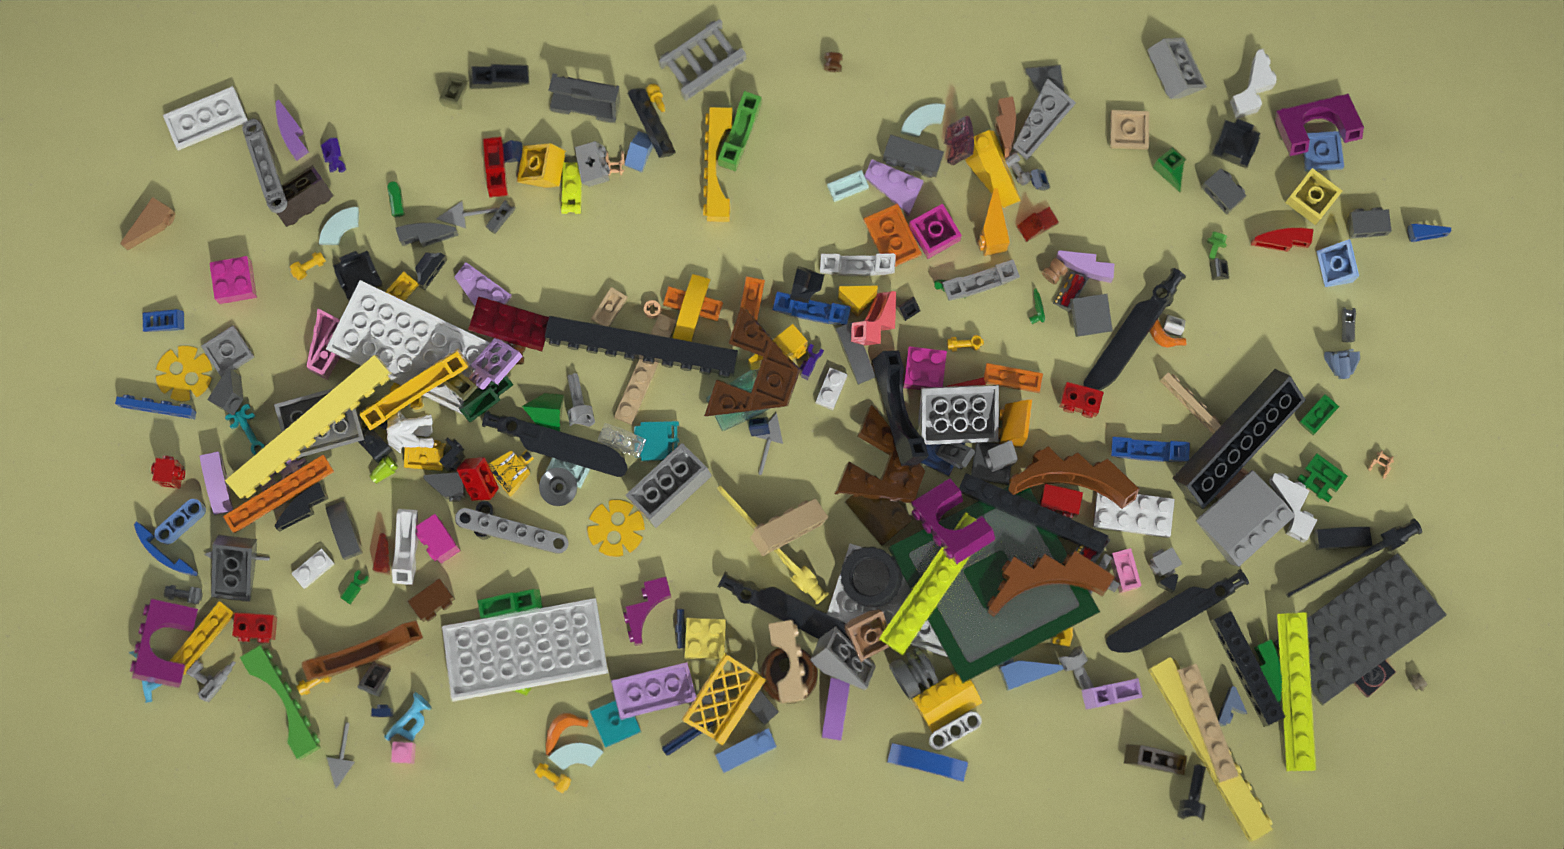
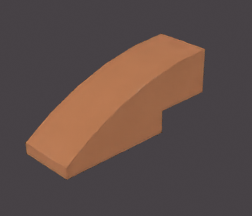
(1006, 124)

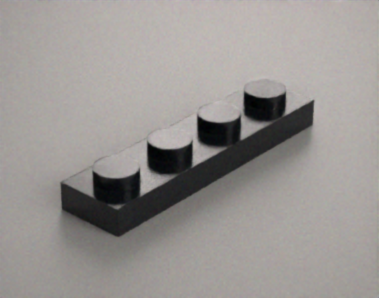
(651, 122)

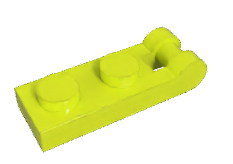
(571, 188)

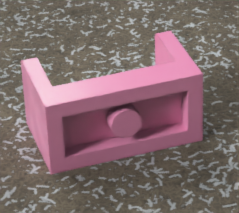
(1125, 570)

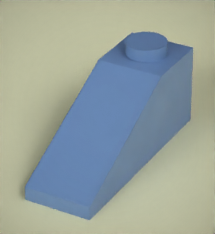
(1023, 672)
(746, 750)

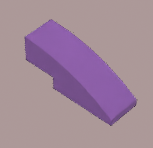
(290, 132)
(835, 709)

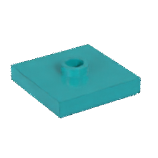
(611, 727)

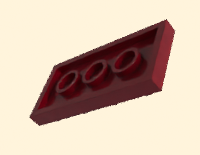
(509, 323)

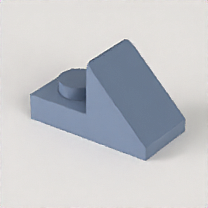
(1231, 702)

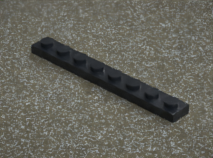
(1033, 513)

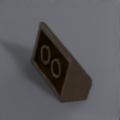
(303, 195)
(880, 516)

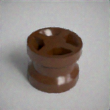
(833, 62)

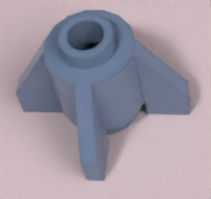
(1343, 362)

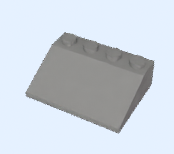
(959, 414)
(343, 433)
(1244, 518)

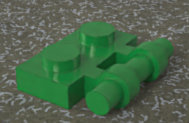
(1324, 472)

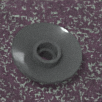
(549, 490)

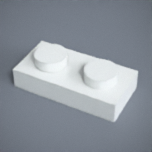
(831, 388)
(313, 568)

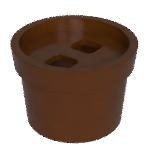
(771, 672)

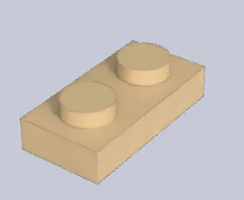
(609, 307)

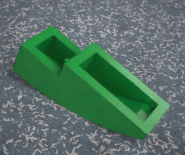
(510, 603)
(1270, 666)

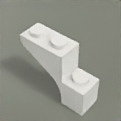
(1260, 80)
(1294, 496)
(406, 546)

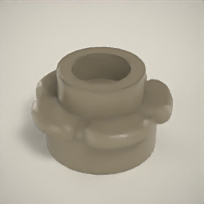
(1418, 682)

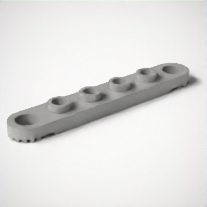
(264, 166)
(511, 531)

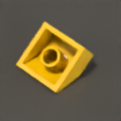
(541, 165)

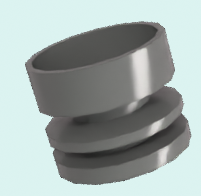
(913, 673)

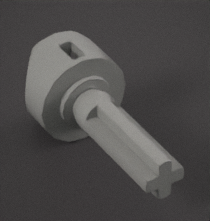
(580, 413)
(1074, 662)

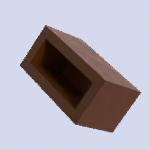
(431, 600)

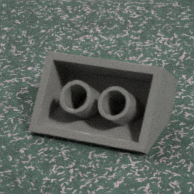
(1176, 68)

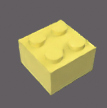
(1313, 196)
(705, 639)

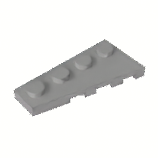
(1044, 117)

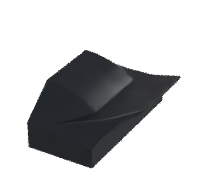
(429, 267)
(806, 284)

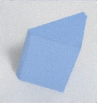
(1338, 264)

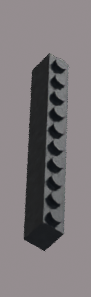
(641, 346)

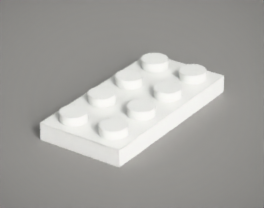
(205, 118)
(1143, 516)

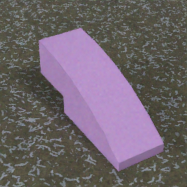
(1086, 265)
(215, 482)
(1112, 693)

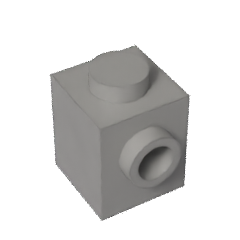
(1165, 562)

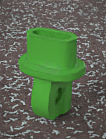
(1217, 240)

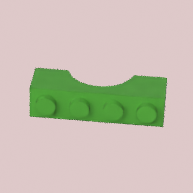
(740, 132)

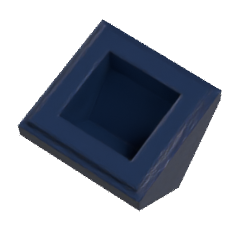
(512, 151)
(759, 426)

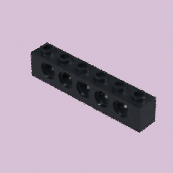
(1247, 669)

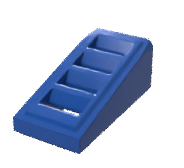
(1422, 232)
(175, 320)

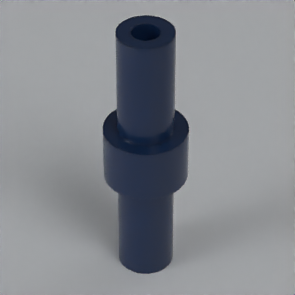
(680, 629)

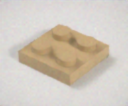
(1129, 129)

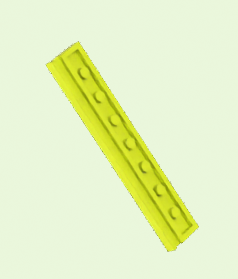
(923, 598)
(1296, 692)

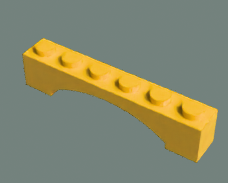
(719, 124)
(413, 389)

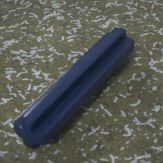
(684, 738)

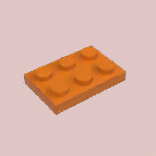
(892, 234)

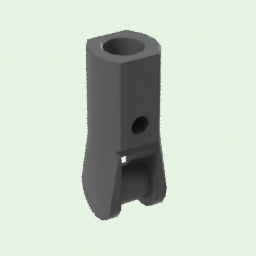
(498, 219)
(1348, 327)

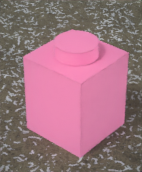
(403, 752)

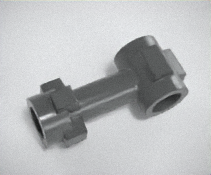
(193, 595)

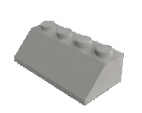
(668, 485)

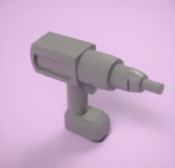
(211, 684)

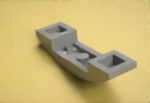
(981, 281)

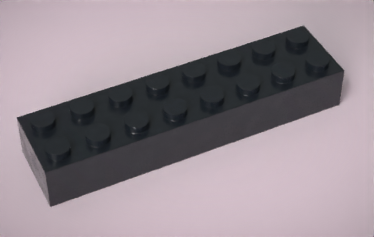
(1239, 438)

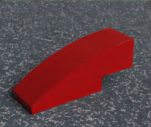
(495, 167)
(1284, 239)

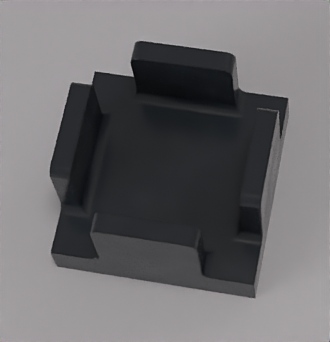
(1236, 142)
(354, 268)

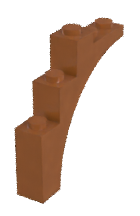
(1075, 470)
(1021, 577)

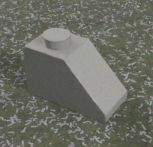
(1001, 456)

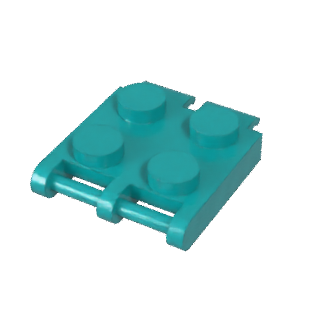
(658, 439)

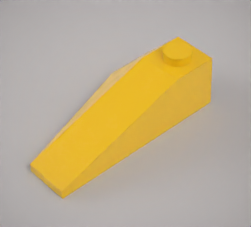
(992, 168)

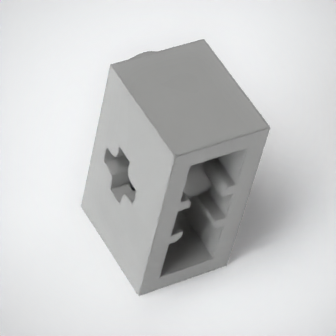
(592, 163)

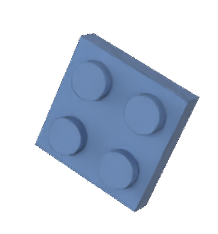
(1324, 152)

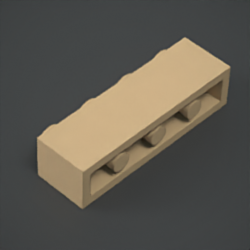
(788, 527)

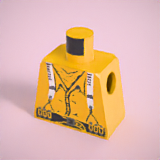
(511, 470)

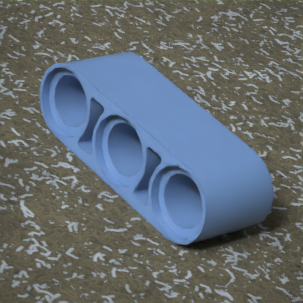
(189, 520)

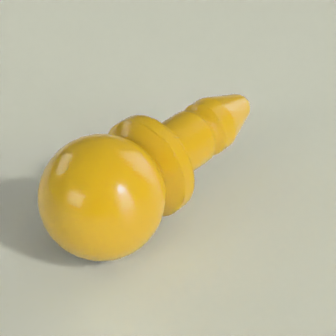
(656, 96)

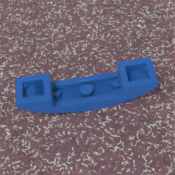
(812, 311)
(1150, 450)
(146, 537)
(927, 762)

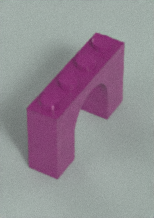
(1336, 109)
(956, 543)
(147, 664)

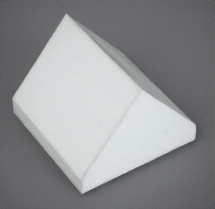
(1174, 325)

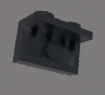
(453, 458)

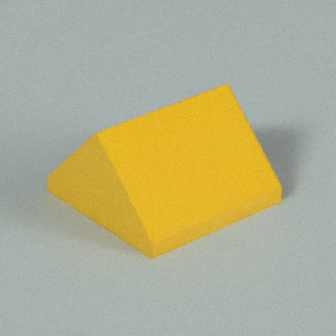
(857, 297)

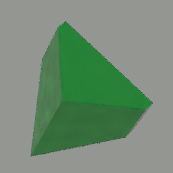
(1171, 167)
(546, 410)

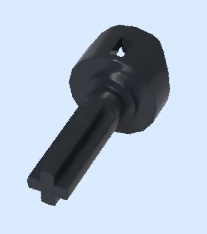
(1192, 807)

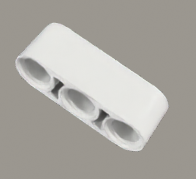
(945, 733)

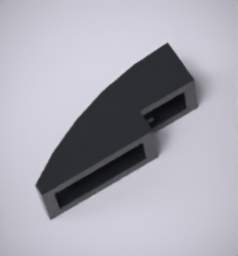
(498, 76)
(301, 506)
(1342, 538)

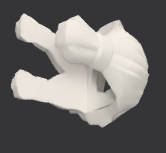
(404, 431)

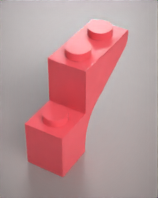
(879, 318)

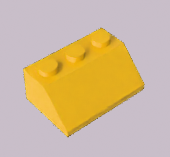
(946, 701)

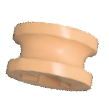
(656, 305)

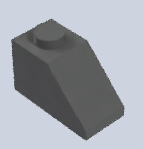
(228, 392)
(448, 485)

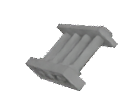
(704, 77)

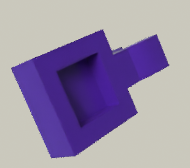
(331, 154)
(808, 366)

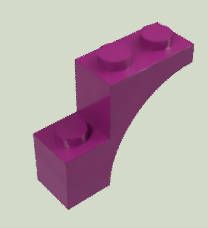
(656, 592)

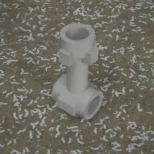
(1023, 178)

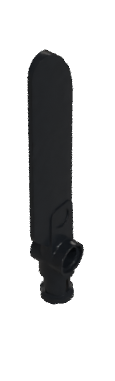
(1132, 333)
(560, 445)
(1391, 539)
(783, 606)
(1171, 615)

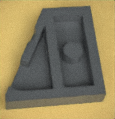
(1040, 74)

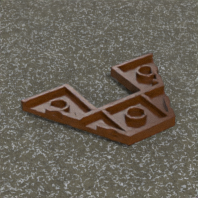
(774, 379)
(896, 481)

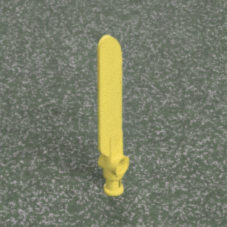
(803, 577)

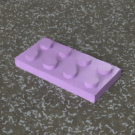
(653, 690)

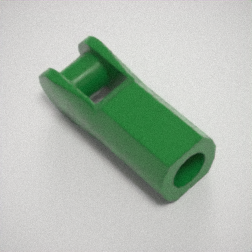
(396, 200)

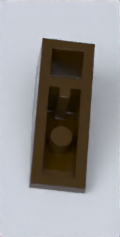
(1155, 759)

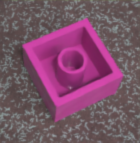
(935, 231)
(233, 280)
(924, 368)
(437, 539)

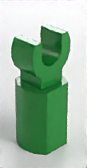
(353, 588)

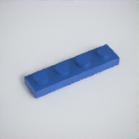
(149, 405)

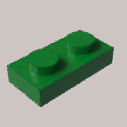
(1319, 414)

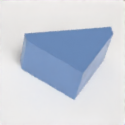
(639, 152)

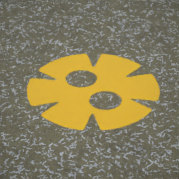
(181, 389)
(628, 537)

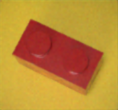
(1061, 500)

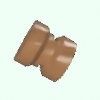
(1054, 271)

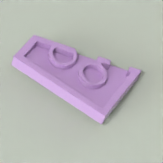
(895, 184)
(477, 284)

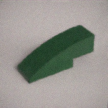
(484, 399)

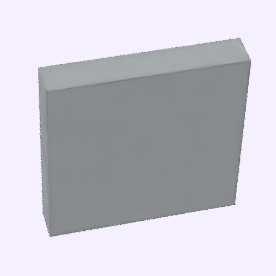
(227, 350)

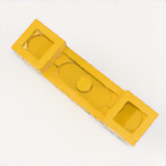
(691, 308)

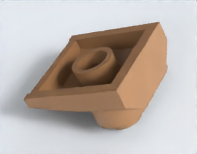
(865, 633)

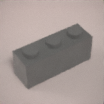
(913, 156)

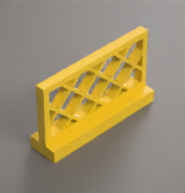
(739, 703)

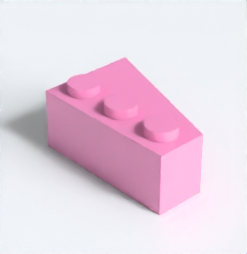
(321, 360)

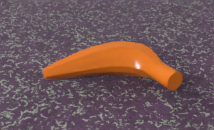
(1164, 339)
(559, 725)

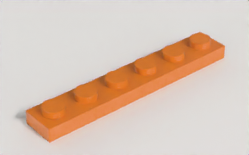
(278, 494)

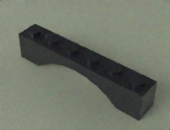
(908, 442)

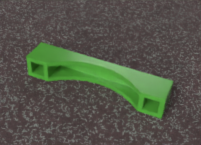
(300, 737)

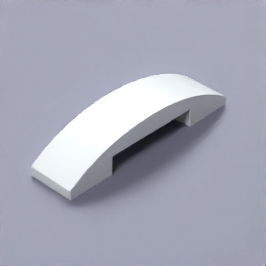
(857, 265)

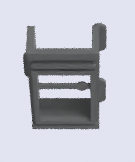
(584, 98)

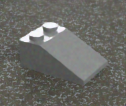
(838, 658)

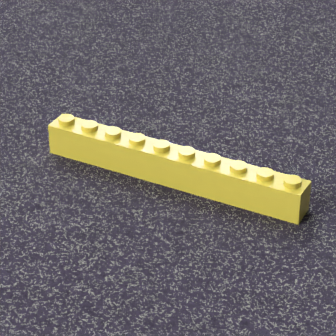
(308, 427)
(1235, 790)

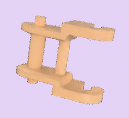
(615, 163)
(1387, 468)

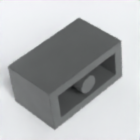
(1224, 191)
(1369, 223)

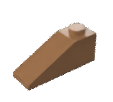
(150, 222)

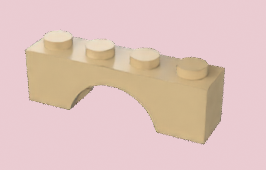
(791, 687)

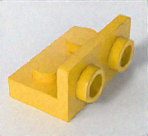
(425, 457)

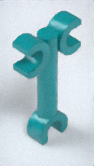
(240, 417)

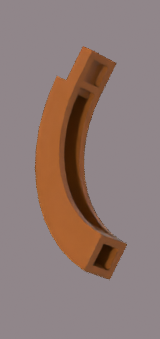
(363, 653)

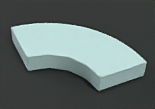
(922, 118)
(338, 225)
(576, 753)

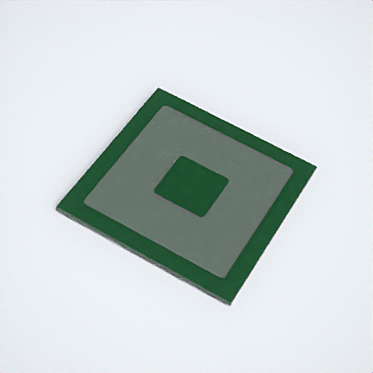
(961, 619)

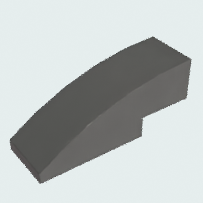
(425, 233)
(855, 355)
(343, 530)

